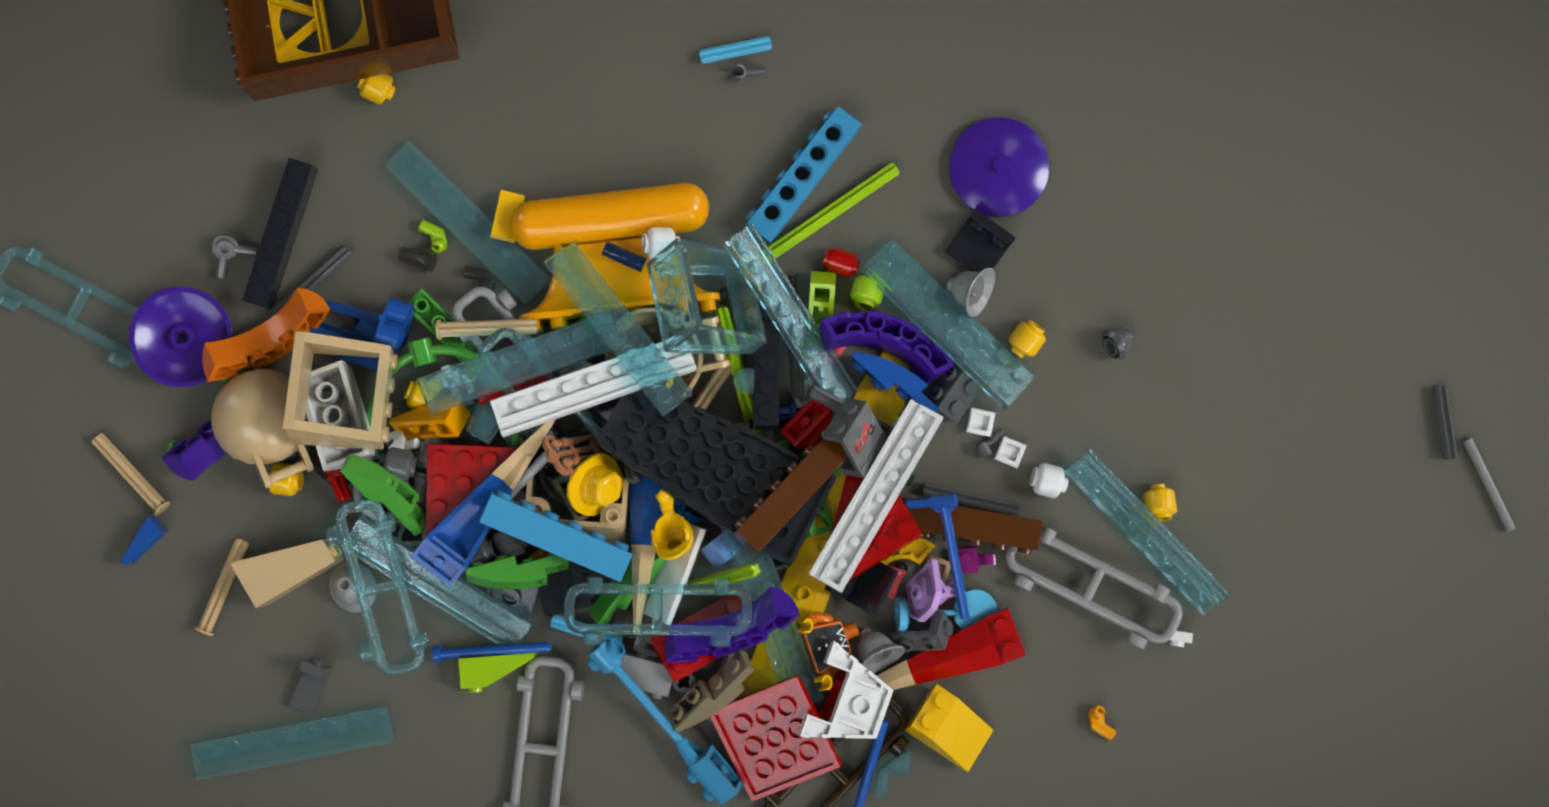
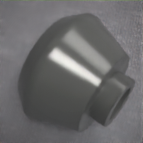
(1117, 342)

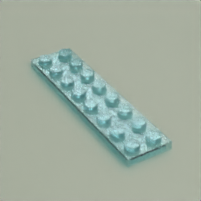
(947, 324)

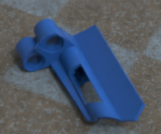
(386, 329)

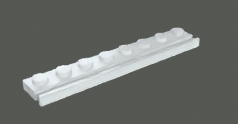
(573, 393)
(876, 496)

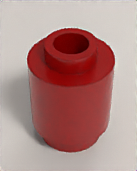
(841, 262)

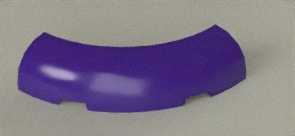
(889, 335)
(195, 455)
(769, 611)

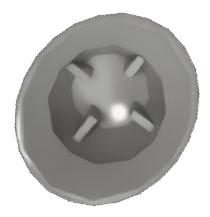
(972, 289)
(343, 589)
(877, 651)

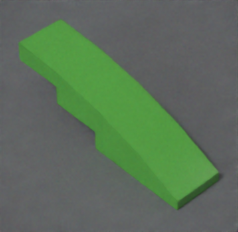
(608, 603)

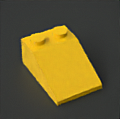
(949, 727)

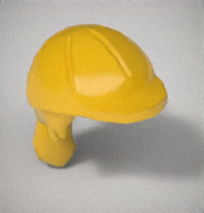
(672, 533)

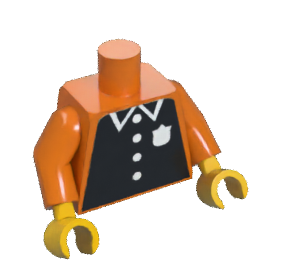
(817, 632)

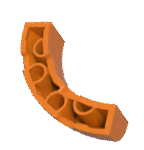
(267, 341)

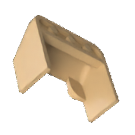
(612, 519)

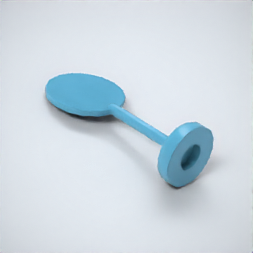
(978, 602)

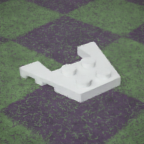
(859, 703)

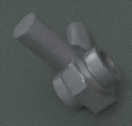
(225, 248)

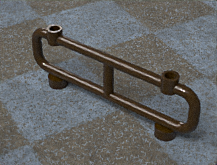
(894, 742)

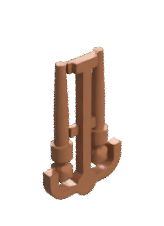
(553, 456)

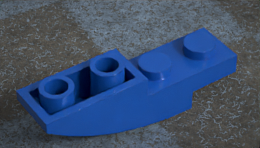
(887, 373)

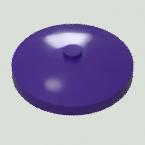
(999, 167)
(171, 334)

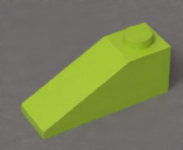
(821, 295)
(485, 670)

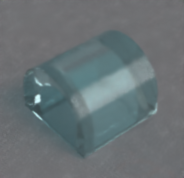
(744, 380)

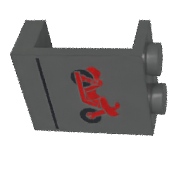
(858, 434)

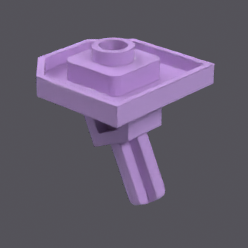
(927, 591)

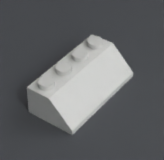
(337, 402)
(676, 572)

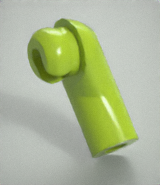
(437, 236)

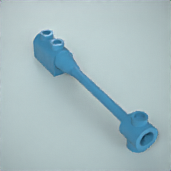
(704, 765)

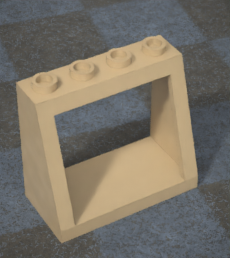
(319, 434)

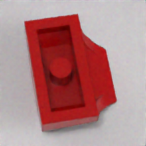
(807, 424)

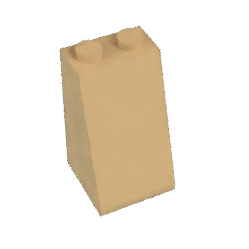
(282, 571)

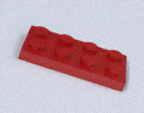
(678, 671)

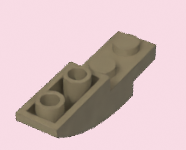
(710, 697)

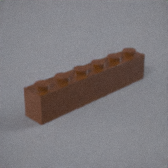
(789, 495)
(981, 526)

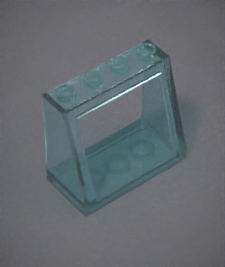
(678, 306)

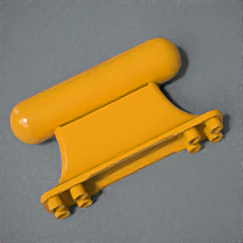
(615, 218)

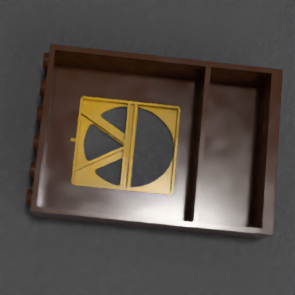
(389, 40)

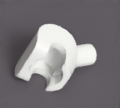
(398, 440)

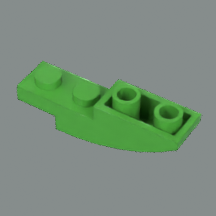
(428, 312)
(383, 487)
(507, 575)

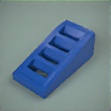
(147, 536)

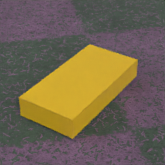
(505, 208)

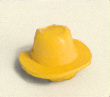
(595, 484)

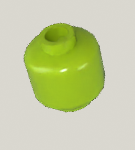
(865, 293)

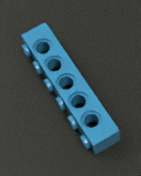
(847, 129)

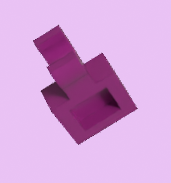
(970, 560)

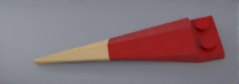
(973, 648)

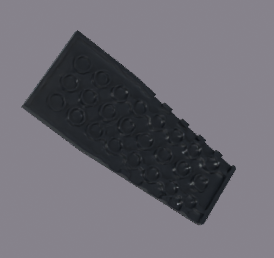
(708, 465)

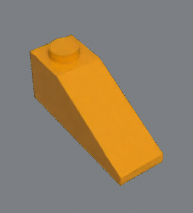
(420, 424)

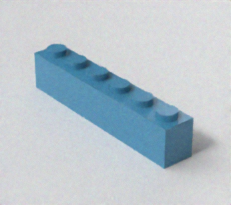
(556, 536)

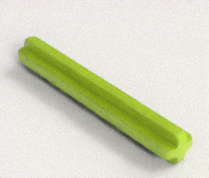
(734, 575)

